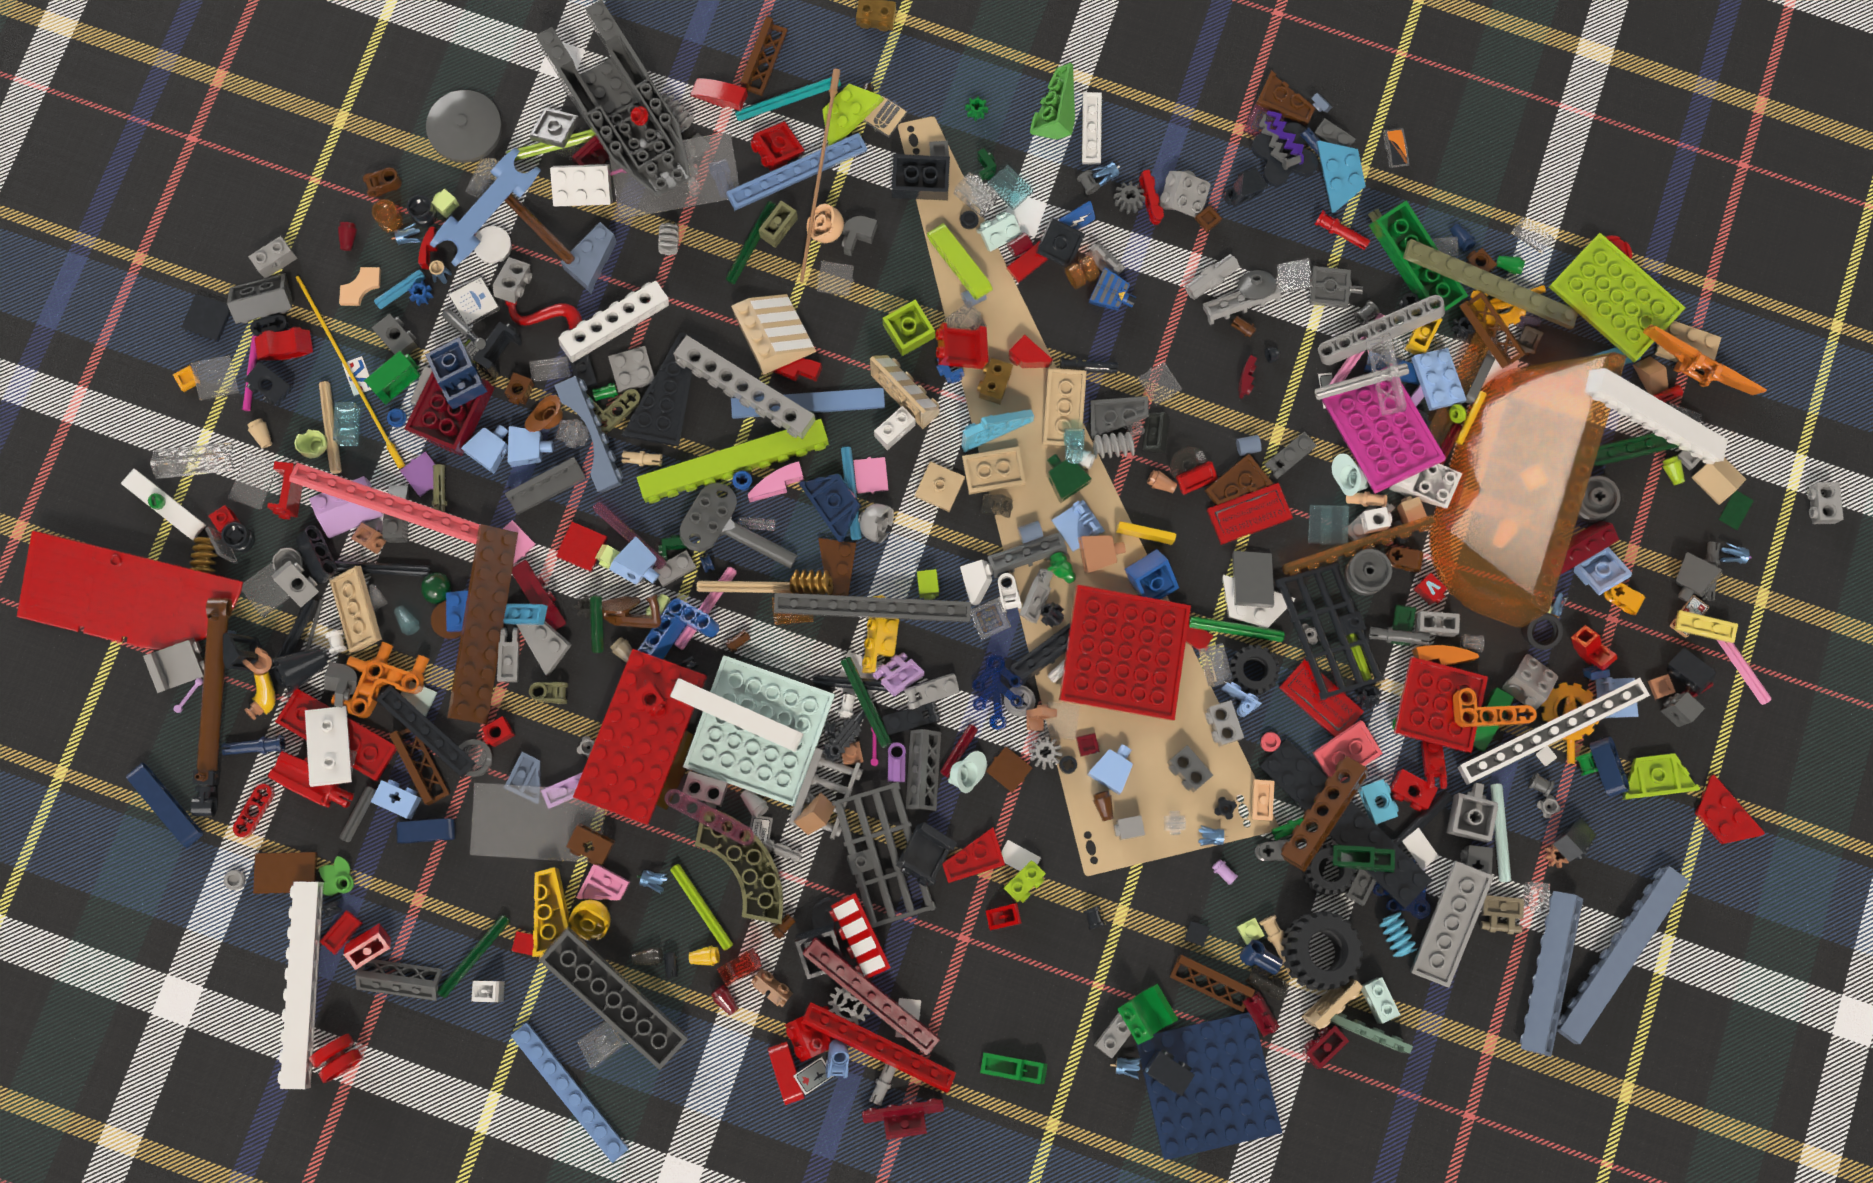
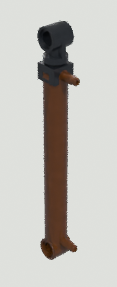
(206, 774)

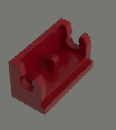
(591, 153)

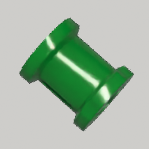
(1586, 764)

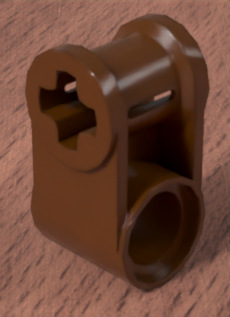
(378, 182)
(1408, 559)

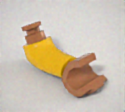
(265, 695)

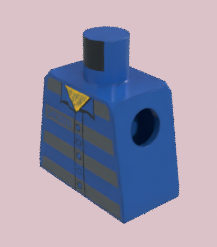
(1111, 292)

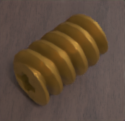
(203, 555)
(811, 583)

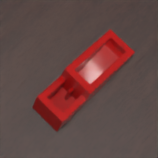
(719, 93)
(803, 367)

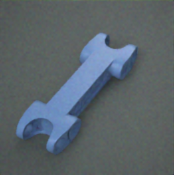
(463, 232)

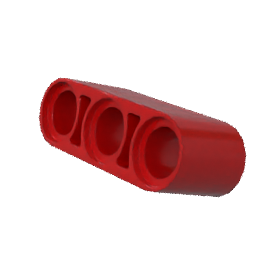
(785, 1070)

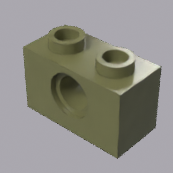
(778, 224)

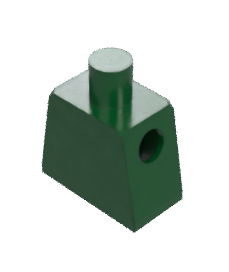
(1066, 478)

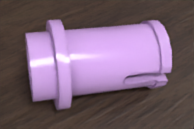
(1224, 871)

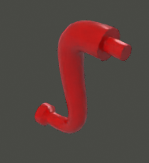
(561, 309)

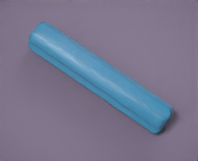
(399, 289)

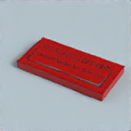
(1249, 513)
(1332, 714)

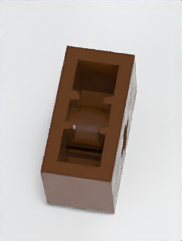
(600, 842)

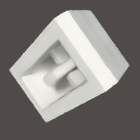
(488, 991)

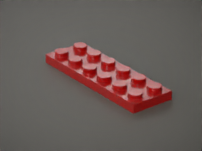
(371, 749)

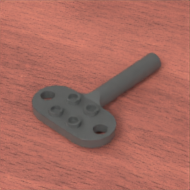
(712, 518)

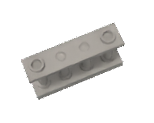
(812, 778)

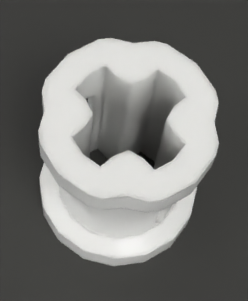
(336, 641)

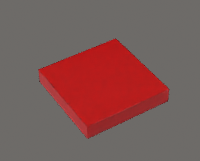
(581, 546)

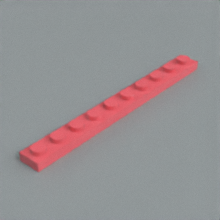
(384, 502)

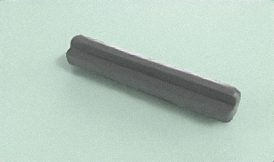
(357, 814)

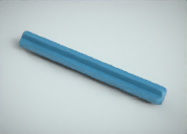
(850, 480)

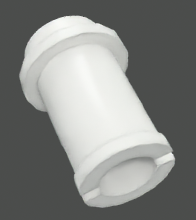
(847, 706)

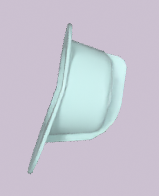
(1348, 475)
(968, 772)

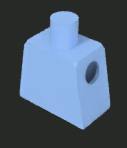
(526, 446)
(487, 447)
(635, 563)
(1113, 769)

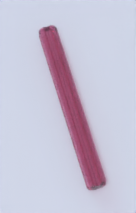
(624, 530)

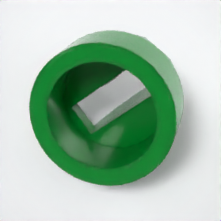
(159, 499)

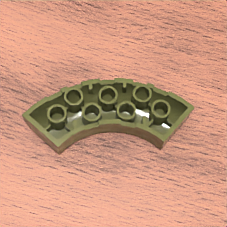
(752, 867)

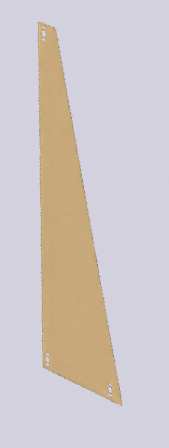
(1151, 786)

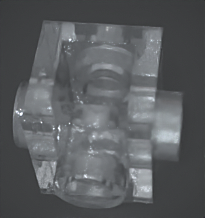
(572, 433)

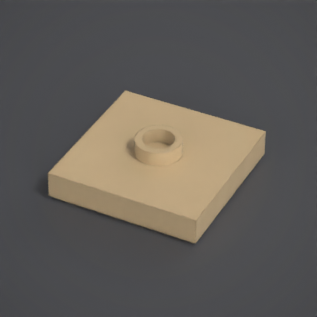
(939, 486)

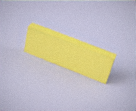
(1706, 626)

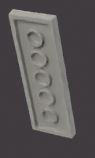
(1452, 924)

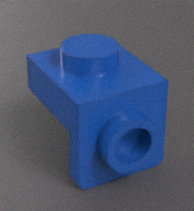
(953, 377)

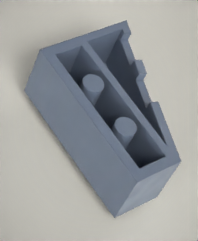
(591, 256)

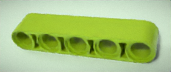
(959, 261)

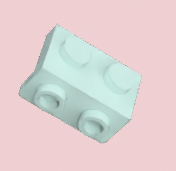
(999, 231)

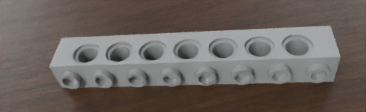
(690, 348)

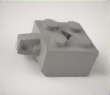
(1483, 811)

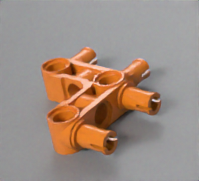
(370, 685)

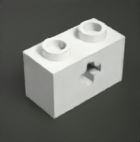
(894, 428)

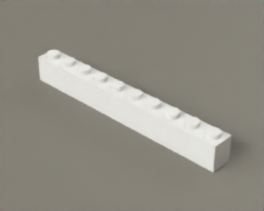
(1655, 415)
(1553, 731)
(301, 985)

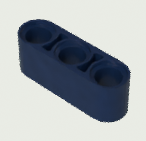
(1609, 766)
(425, 830)

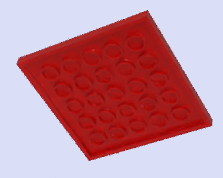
(1125, 653)

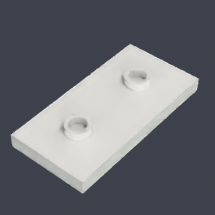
(328, 746)

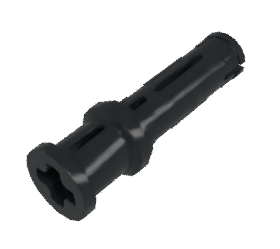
(1089, 366)

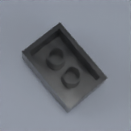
(920, 177)

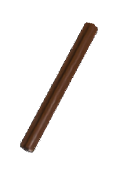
(540, 229)

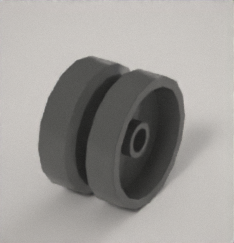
(1600, 499)
(1372, 582)

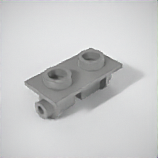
(1104, 259)

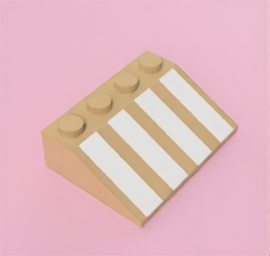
(773, 331)
(903, 389)

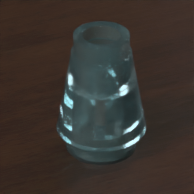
(407, 622)

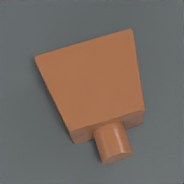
(1099, 552)

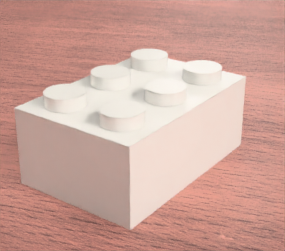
(581, 185)

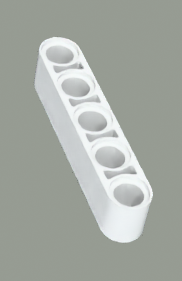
(172, 511)

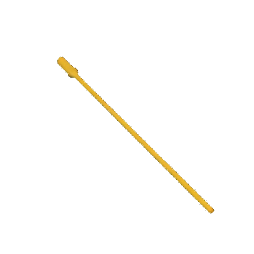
(390, 446)

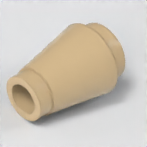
(260, 433)

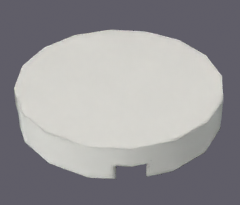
(494, 244)

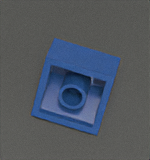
(1152, 576)

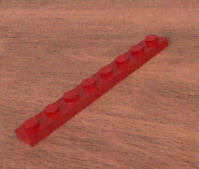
(878, 1047)

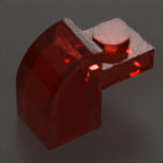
(740, 967)

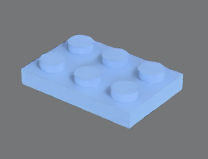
(1438, 379)

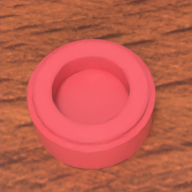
(1270, 742)

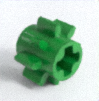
(976, 114)

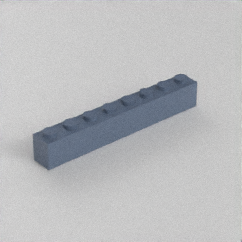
(1551, 973)

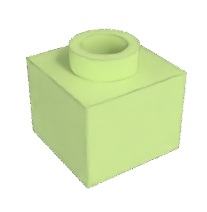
(445, 203)
(606, 556)

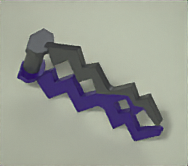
(1278, 133)

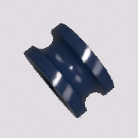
(707, 563)

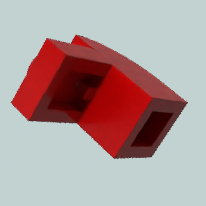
(1591, 650)

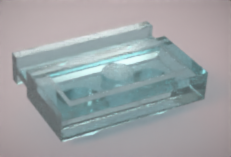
(1010, 187)

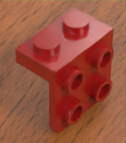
(807, 1040)

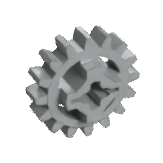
(853, 1013)

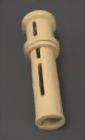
(1274, 934)

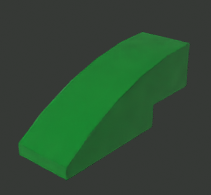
(1485, 733)
(1013, 1068)

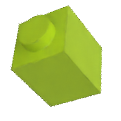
(927, 584)

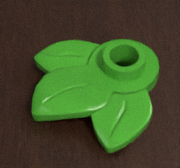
(334, 875)

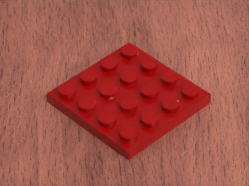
(1428, 708)

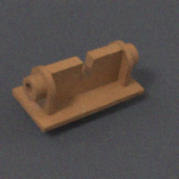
(779, 992)

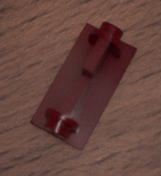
(1261, 1014)

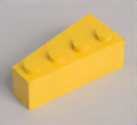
(550, 910)

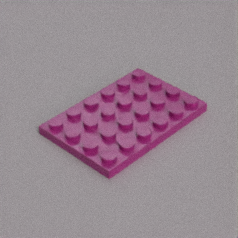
(1387, 445)

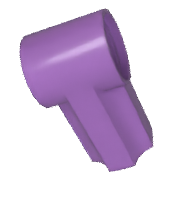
(896, 765)

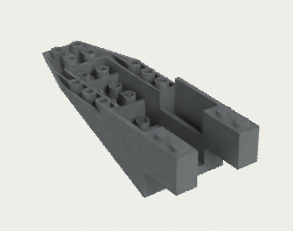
(606, 99)

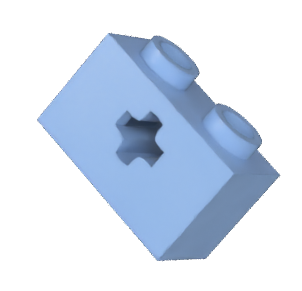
(405, 807)

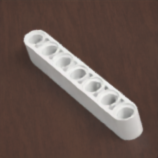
(736, 715)

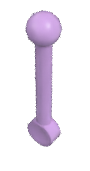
(178, 708)

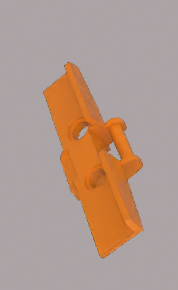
(1691, 358)

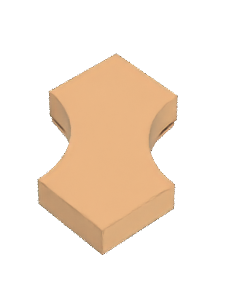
(367, 280)

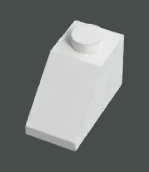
(977, 580)

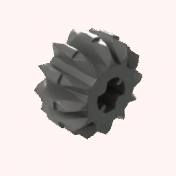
(1125, 192)

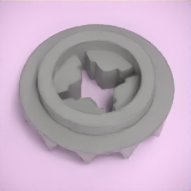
(1028, 698)

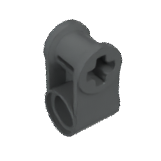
(1274, 850)

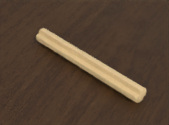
(328, 418)
(740, 586)

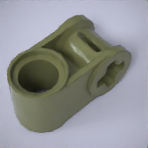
(553, 692)

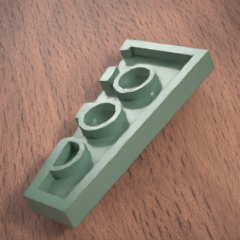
(1373, 1034)

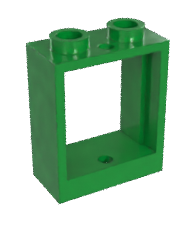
(393, 377)

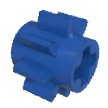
(420, 298)

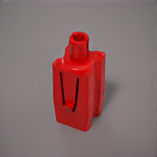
(294, 775)

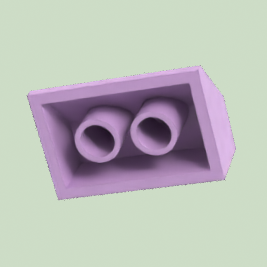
(341, 515)

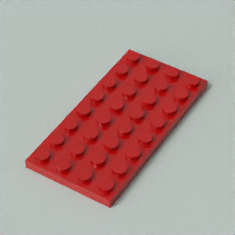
(634, 747)

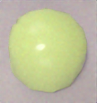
(311, 444)

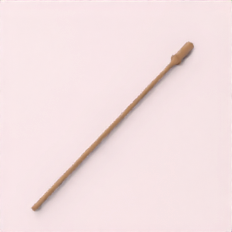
(833, 91)

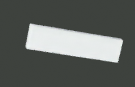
(1091, 128)

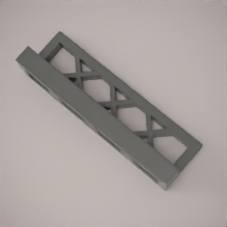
(545, 486)
(919, 770)
(396, 982)

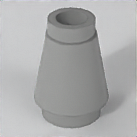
(754, 803)

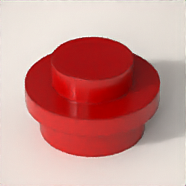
(639, 115)

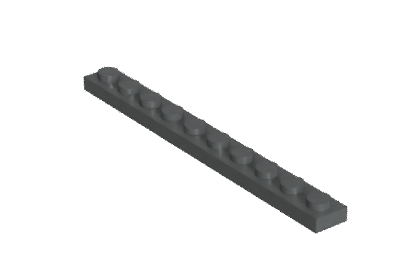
(872, 607)

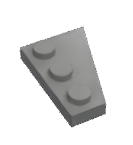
(545, 644)

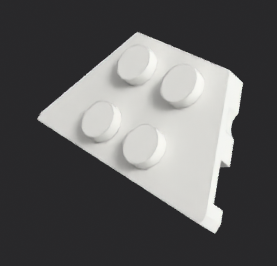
(1250, 615)

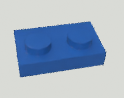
(455, 610)

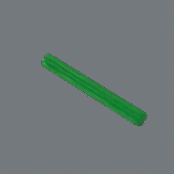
(1236, 629)

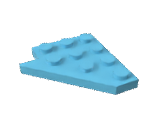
(994, 427)

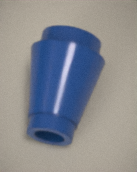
(742, 476)

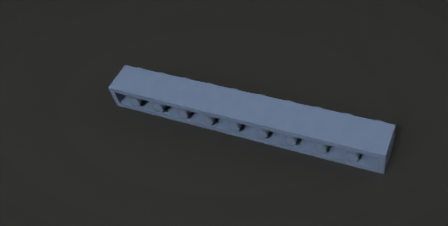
(1621, 954)

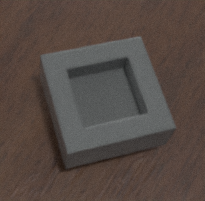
(939, 148)

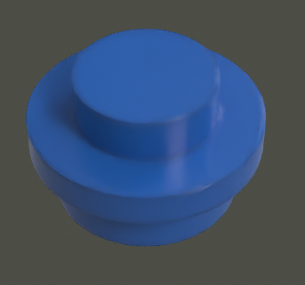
(396, 417)

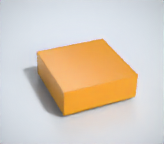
(185, 378)

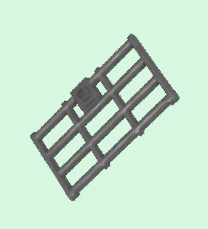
(868, 859)

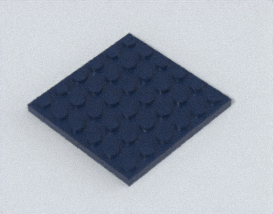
(1228, 1095)

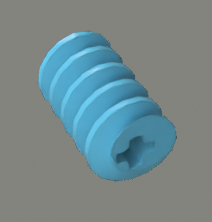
(1397, 935)

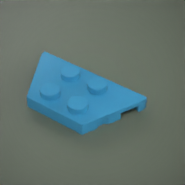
(1341, 173)

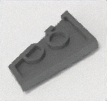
(1117, 413)

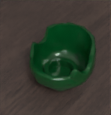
(435, 587)

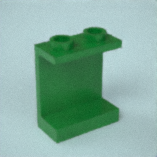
(1147, 1014)

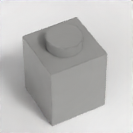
(1129, 828)

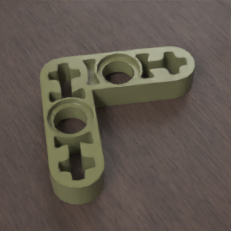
(607, 414)

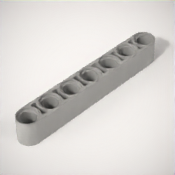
(1386, 322)

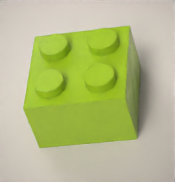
(908, 327)

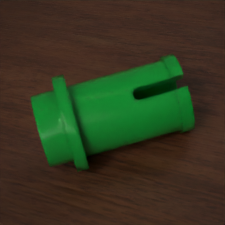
(605, 392)

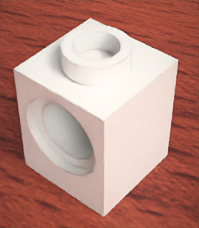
(1368, 523)

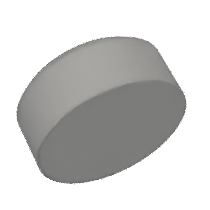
(234, 880)

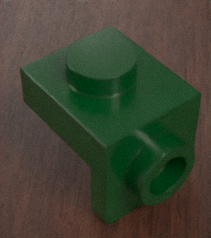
(987, 161)
(671, 543)

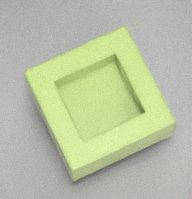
(1250, 930)

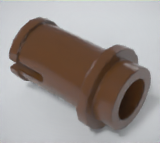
(1243, 326)
(737, 641)
(780, 929)

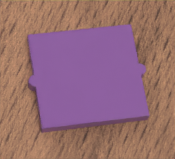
(420, 474)

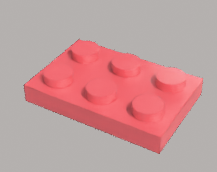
(1353, 742)

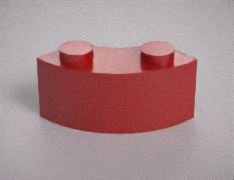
(283, 344)

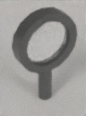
(480, 754)

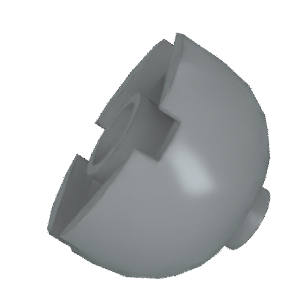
(875, 522)

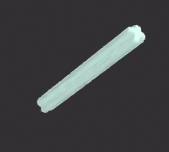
(1501, 834)

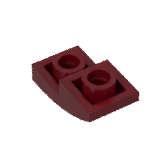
(1245, 385)

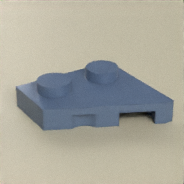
(526, 771)

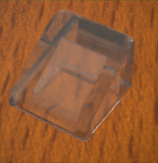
(377, 598)

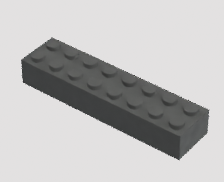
(613, 998)

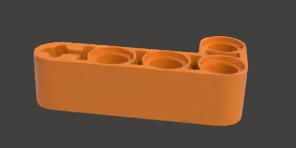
(1495, 713)

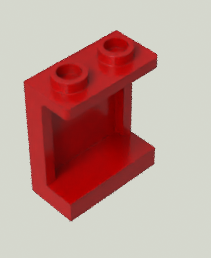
(962, 347)
(290, 493)

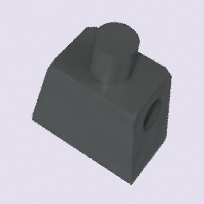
(1696, 577)

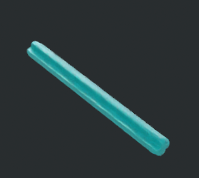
(784, 99)

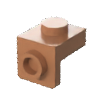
(1036, 717)

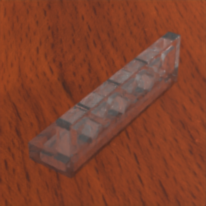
(1392, 369)
(192, 462)

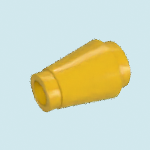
(705, 956)

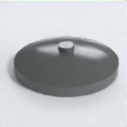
(464, 126)

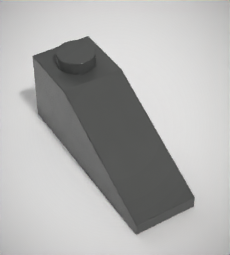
(396, 529)

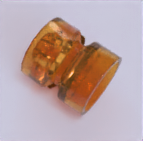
(387, 215)
(1076, 275)

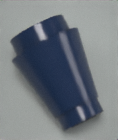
(1465, 239)

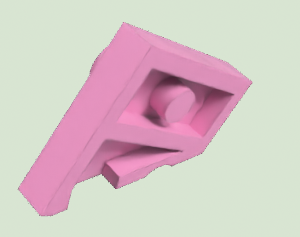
(603, 885)

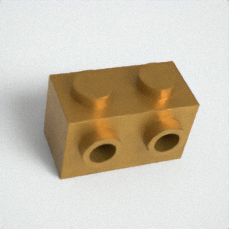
(876, 14)
(995, 381)

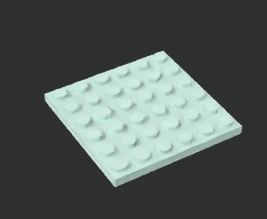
(751, 760)

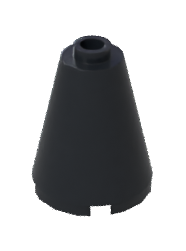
(297, 668)

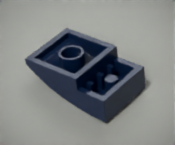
(456, 373)

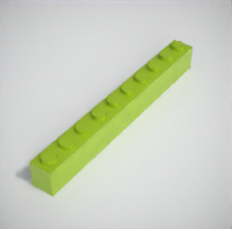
(728, 461)

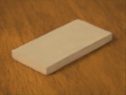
(1063, 404)
(355, 609)

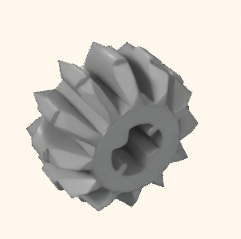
(668, 239)
(1051, 757)

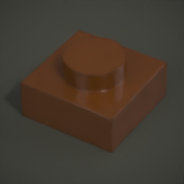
(1208, 218)

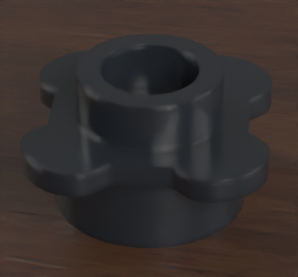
(1231, 805)

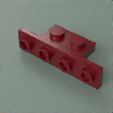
(535, 592)
(903, 1119)

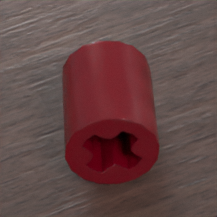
(1019, 244)

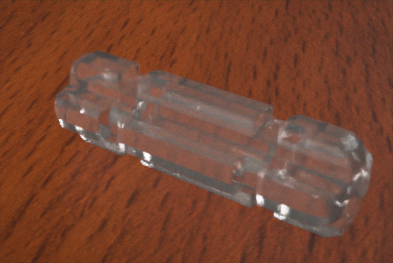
(758, 524)

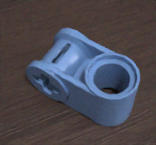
(837, 1059)

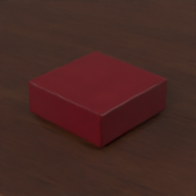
(1087, 744)

